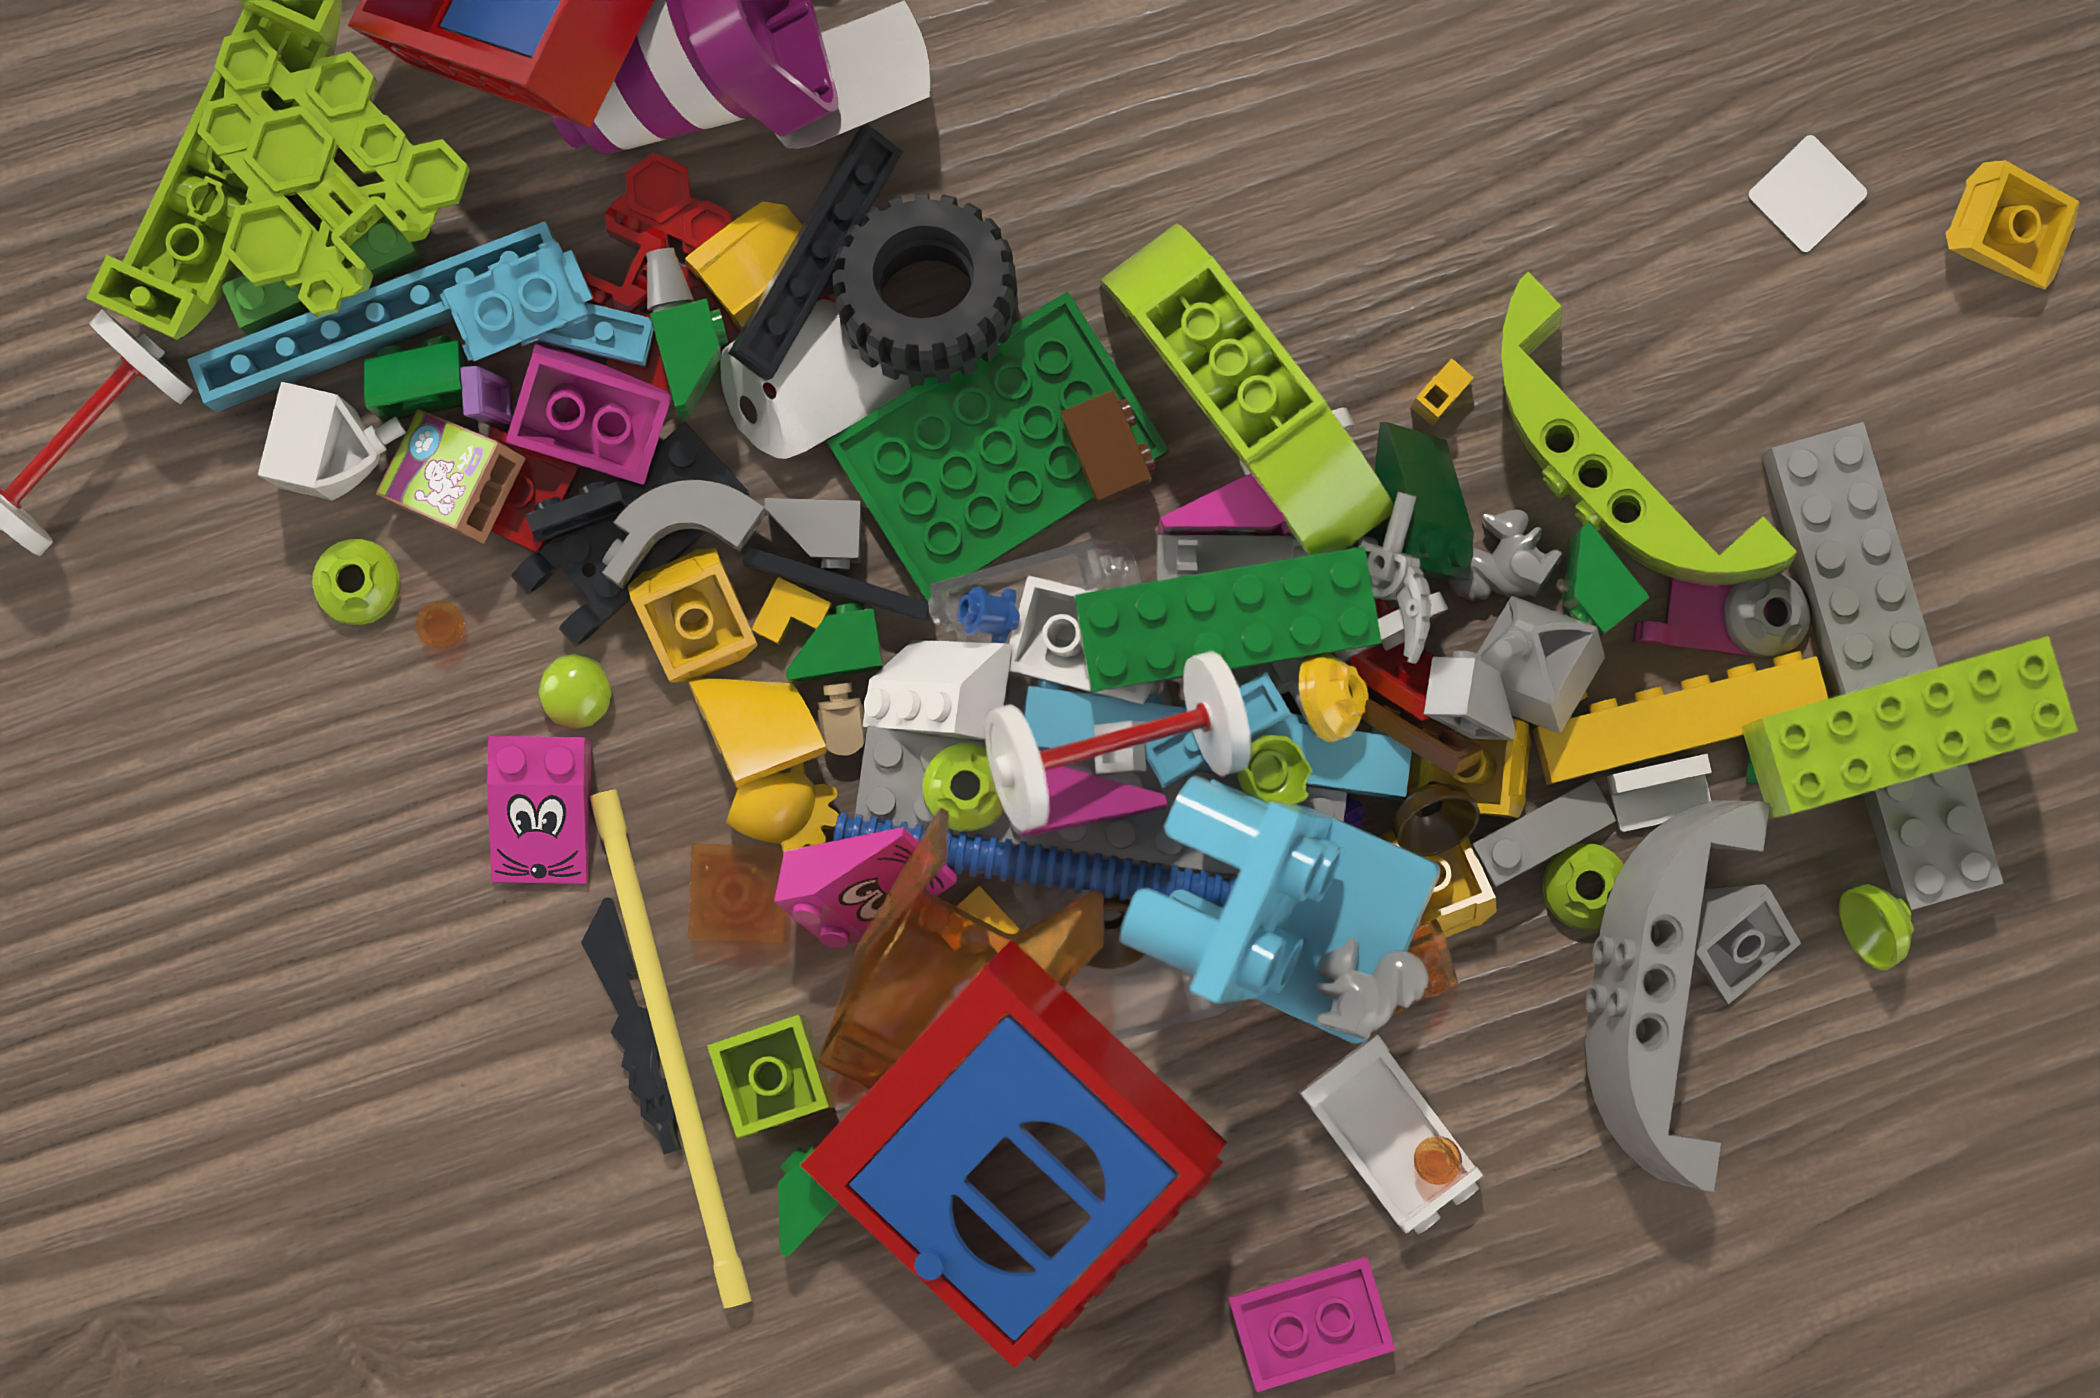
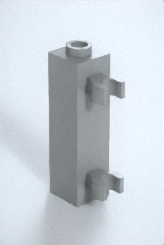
(1209, 553)

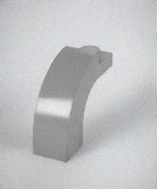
(677, 507)

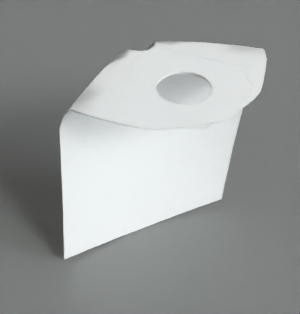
(876, 69)
(817, 386)

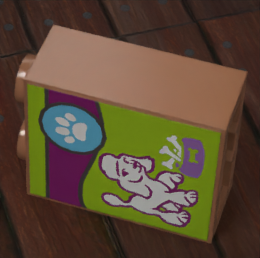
(450, 475)

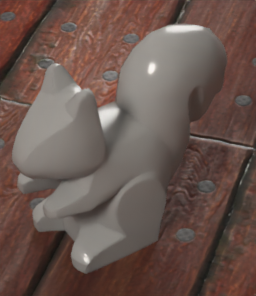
(1515, 565)
(1365, 1000)

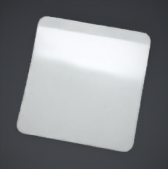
(1808, 193)

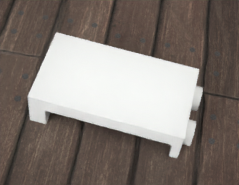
(1378, 1125)

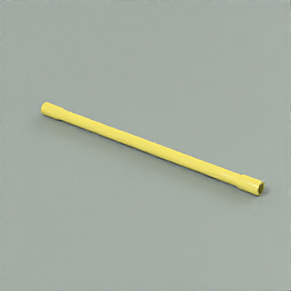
(727, 1264)

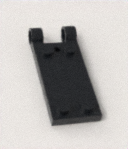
(675, 459)

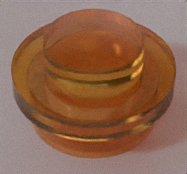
(440, 624)
(1437, 1160)

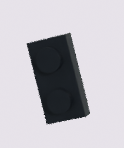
(557, 517)

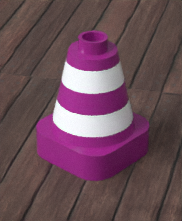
(712, 67)

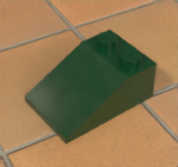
(1439, 523)

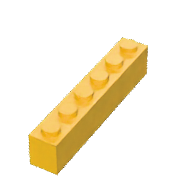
(1677, 720)

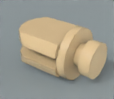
(841, 720)

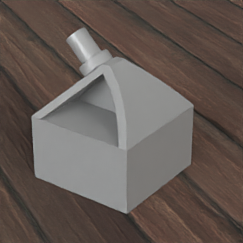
(1542, 661)

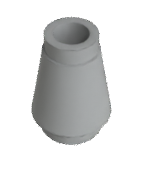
(665, 281)

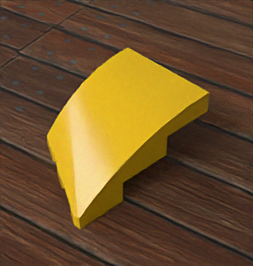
(757, 725)

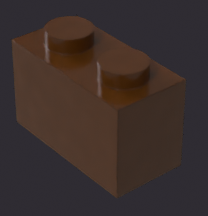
(1107, 446)

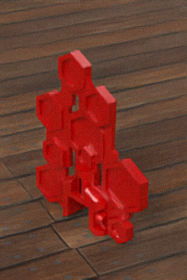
(643, 217)

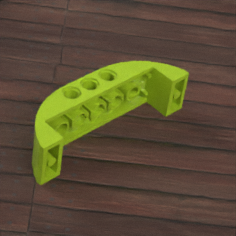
(176, 256)
(1659, 535)

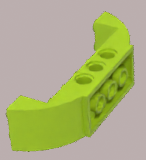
(1250, 391)

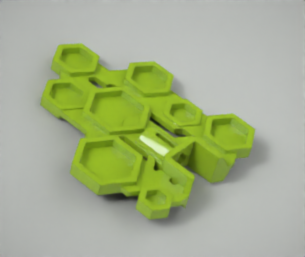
(295, 154)

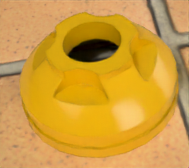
(1331, 696)

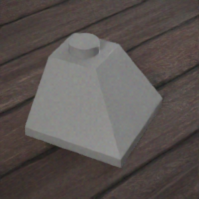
(1740, 937)

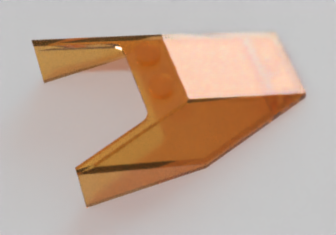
(926, 953)

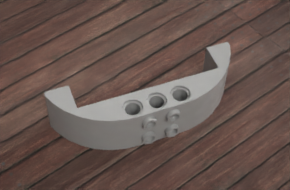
(1645, 984)

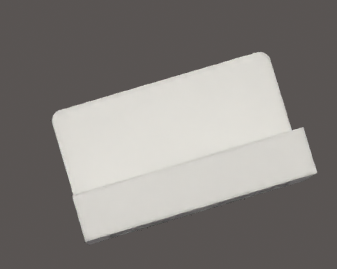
(1658, 791)

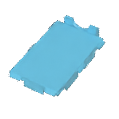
(518, 300)

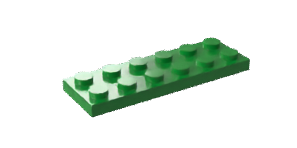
(1239, 613)

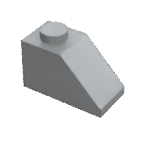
(822, 528)
(1469, 697)

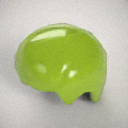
(575, 691)
(1276, 771)

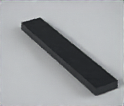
(813, 252)

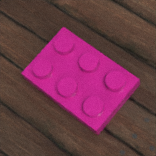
(1311, 1323)

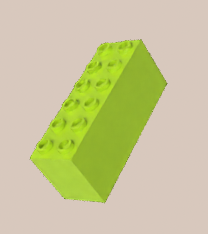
(1909, 727)

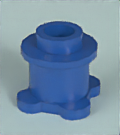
(989, 613)

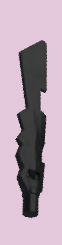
(633, 1030)

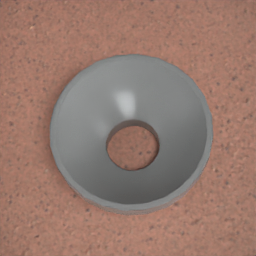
(1746, 619)

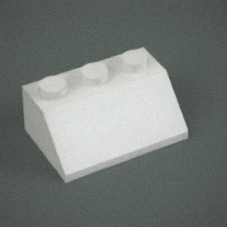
(1050, 642)
(939, 688)

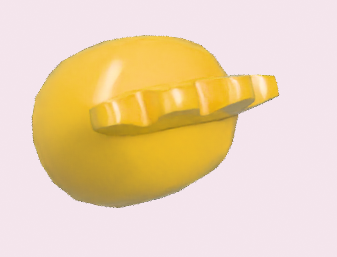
(784, 809)

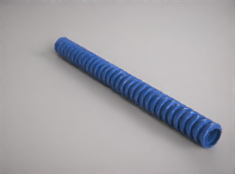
(1054, 866)

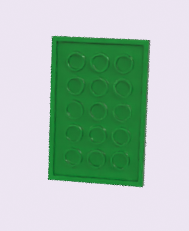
(985, 459)

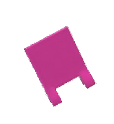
(1692, 619)

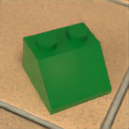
(690, 350)
(414, 379)
(1597, 583)

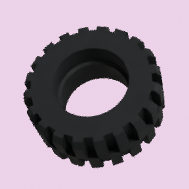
(914, 234)

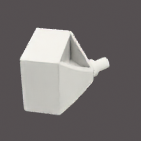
(321, 443)

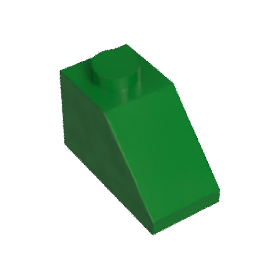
(839, 646)
(801, 1203)

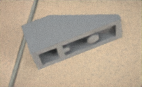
(1543, 833)

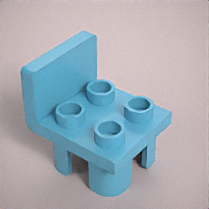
(1298, 896)

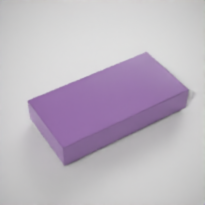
(486, 397)

